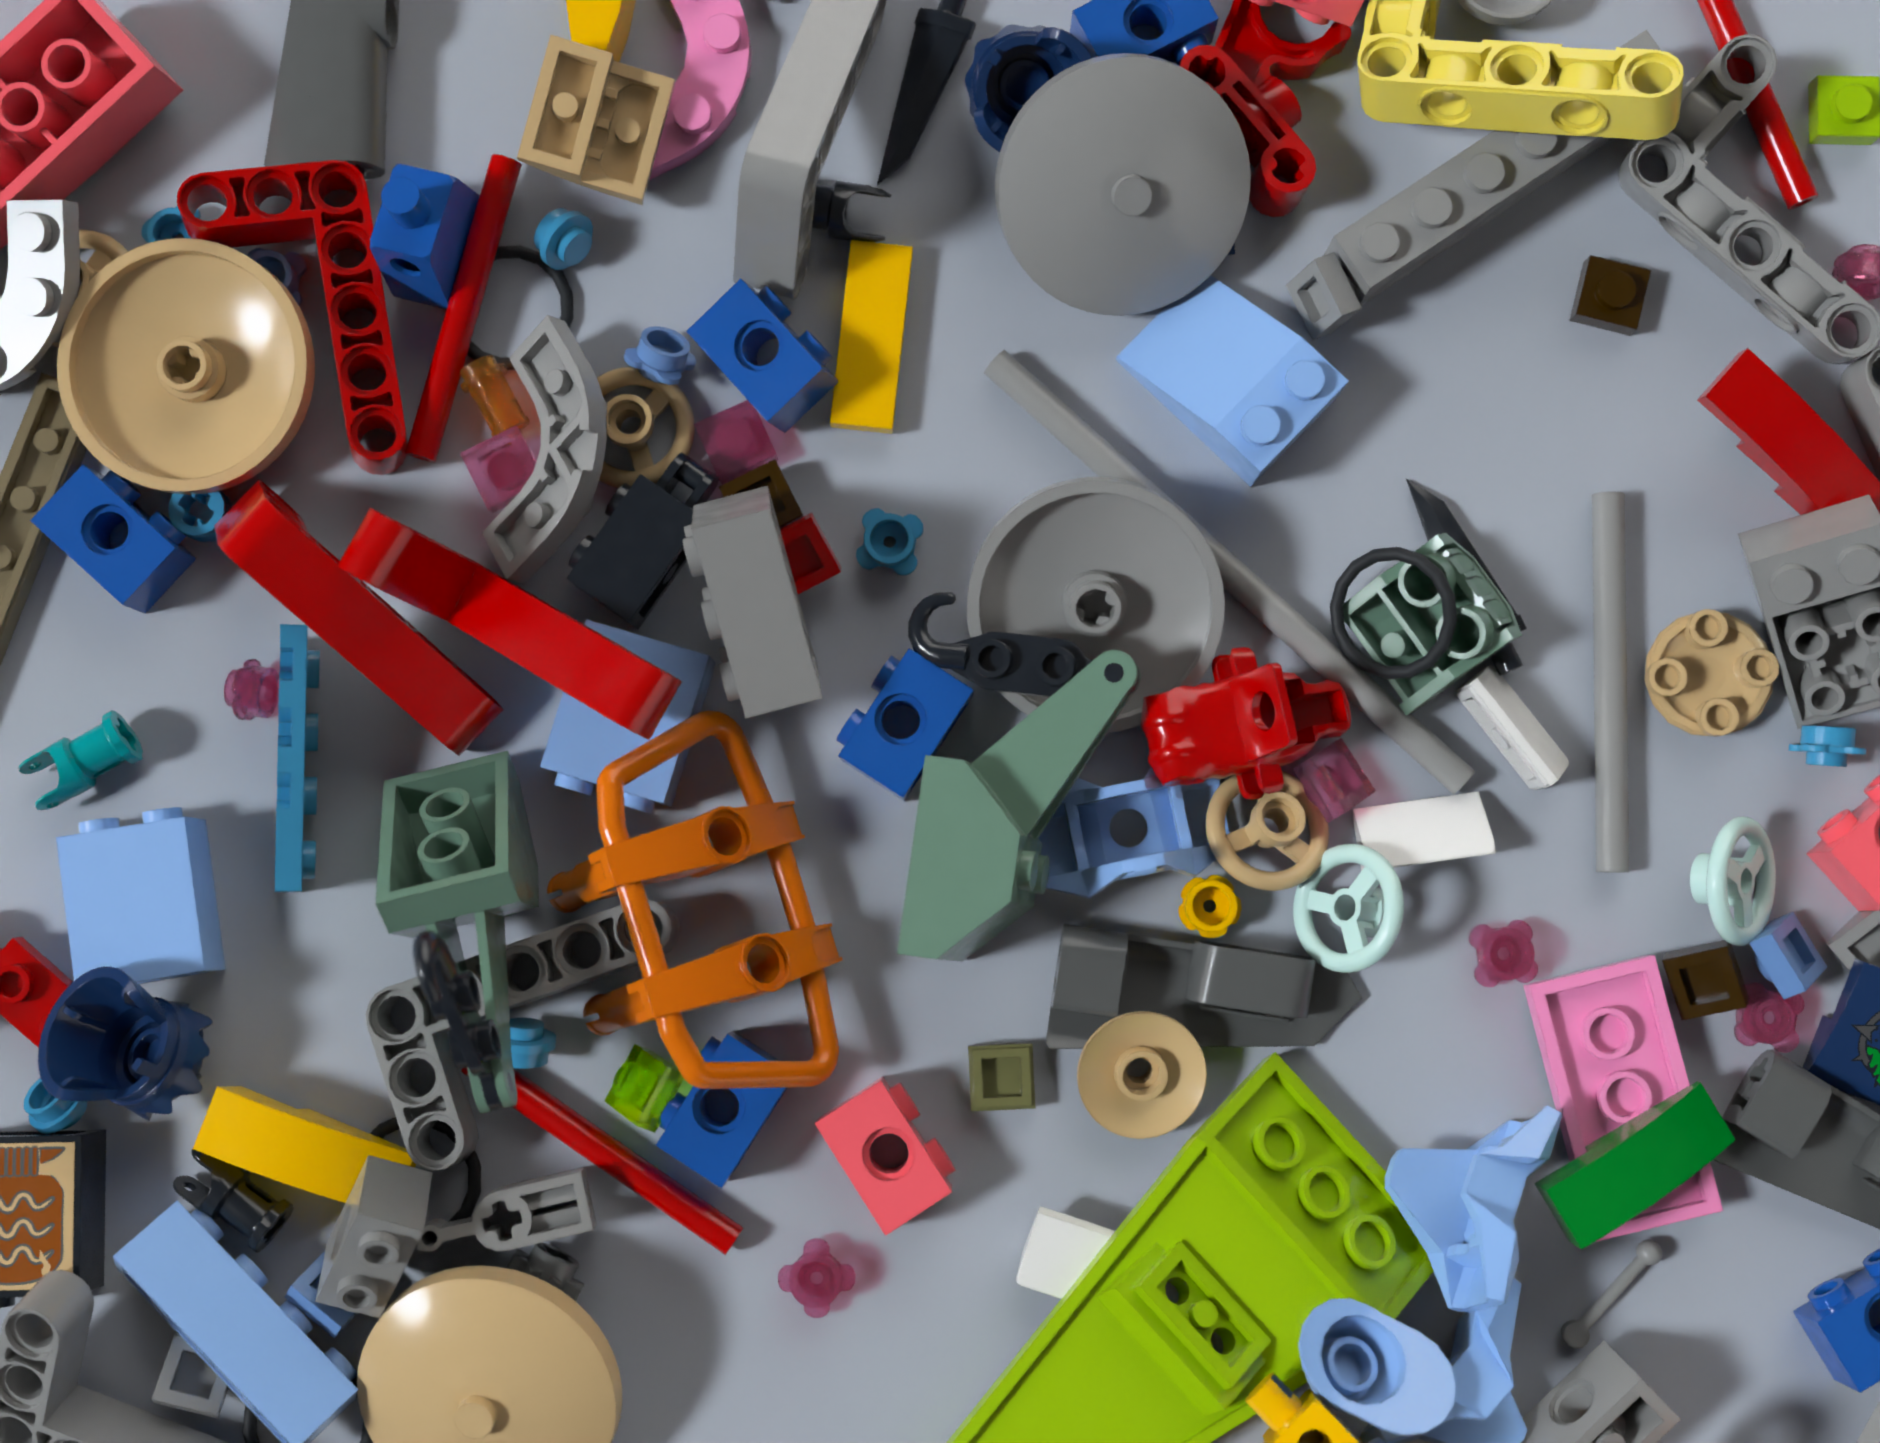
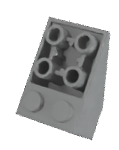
(1822, 606)

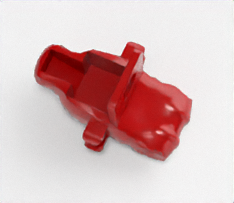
(1240, 724)

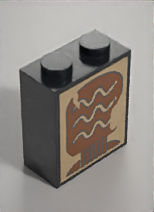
(51, 1208)

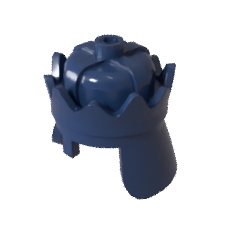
(1011, 70)
(121, 1045)

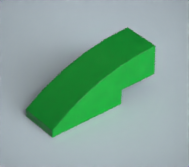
(1635, 1165)

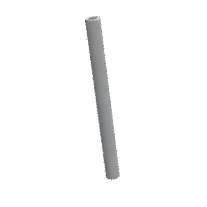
(1610, 682)

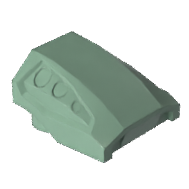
(1403, 615)

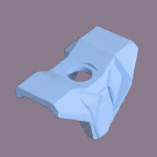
(1089, 860)
(1467, 1203)
(1483, 1379)

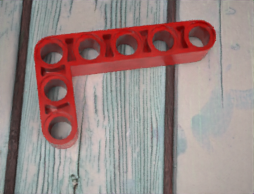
(344, 288)
(303, 575)
(510, 622)

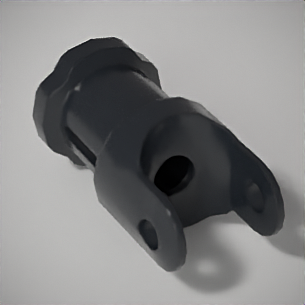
(831, 210)
(235, 1201)

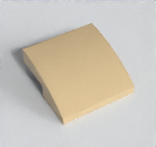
(595, 120)

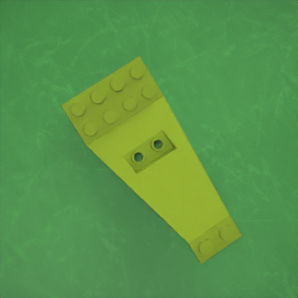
(1254, 1232)

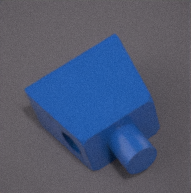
(425, 227)

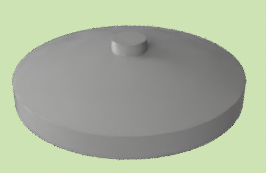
(1122, 184)
(1108, 573)

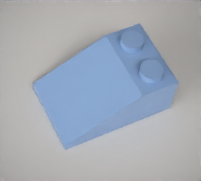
(1233, 376)

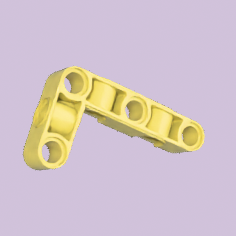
(1510, 83)

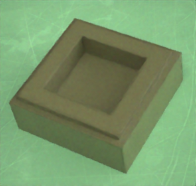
(1001, 1076)

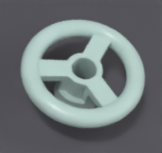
(1730, 881)
(1359, 910)

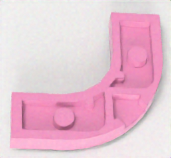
(709, 83)

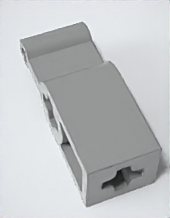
(534, 1225)

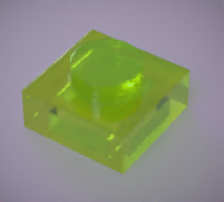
(644, 1087)

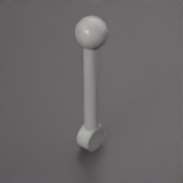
(1576, 1332)

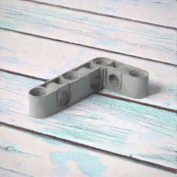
(1710, 216)

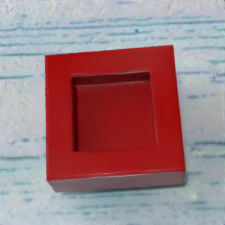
(809, 553)

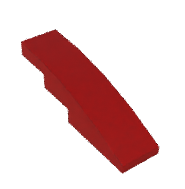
(1787, 437)

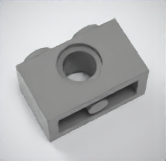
(374, 1236)
(1600, 1404)

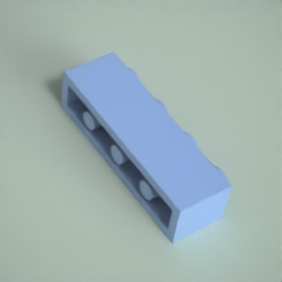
(236, 1326)

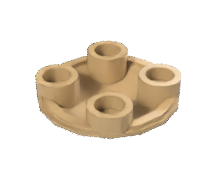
(1710, 673)

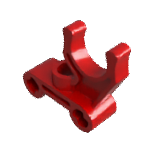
(1245, 74)

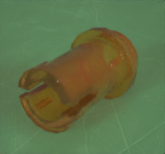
(492, 394)

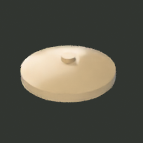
(185, 366)
(488, 1362)

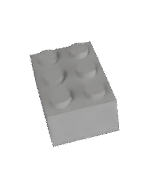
(752, 603)

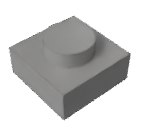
(1324, 296)
(189, 1382)

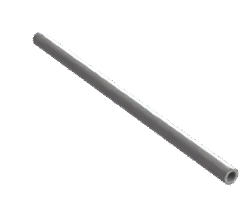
(1241, 581)

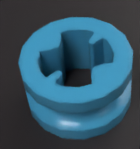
(184, 520)

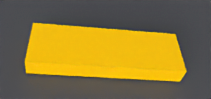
(871, 336)

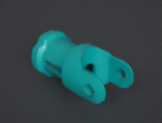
(85, 758)

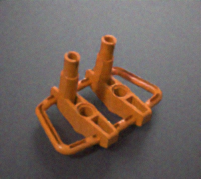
(685, 851)

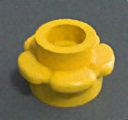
(1226, 911)

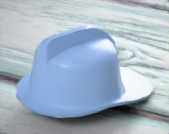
(1375, 1368)

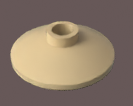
(1147, 1103)

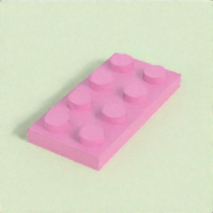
(1611, 1059)

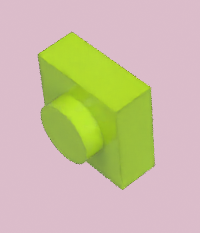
(1844, 110)

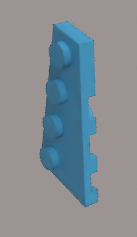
(296, 734)

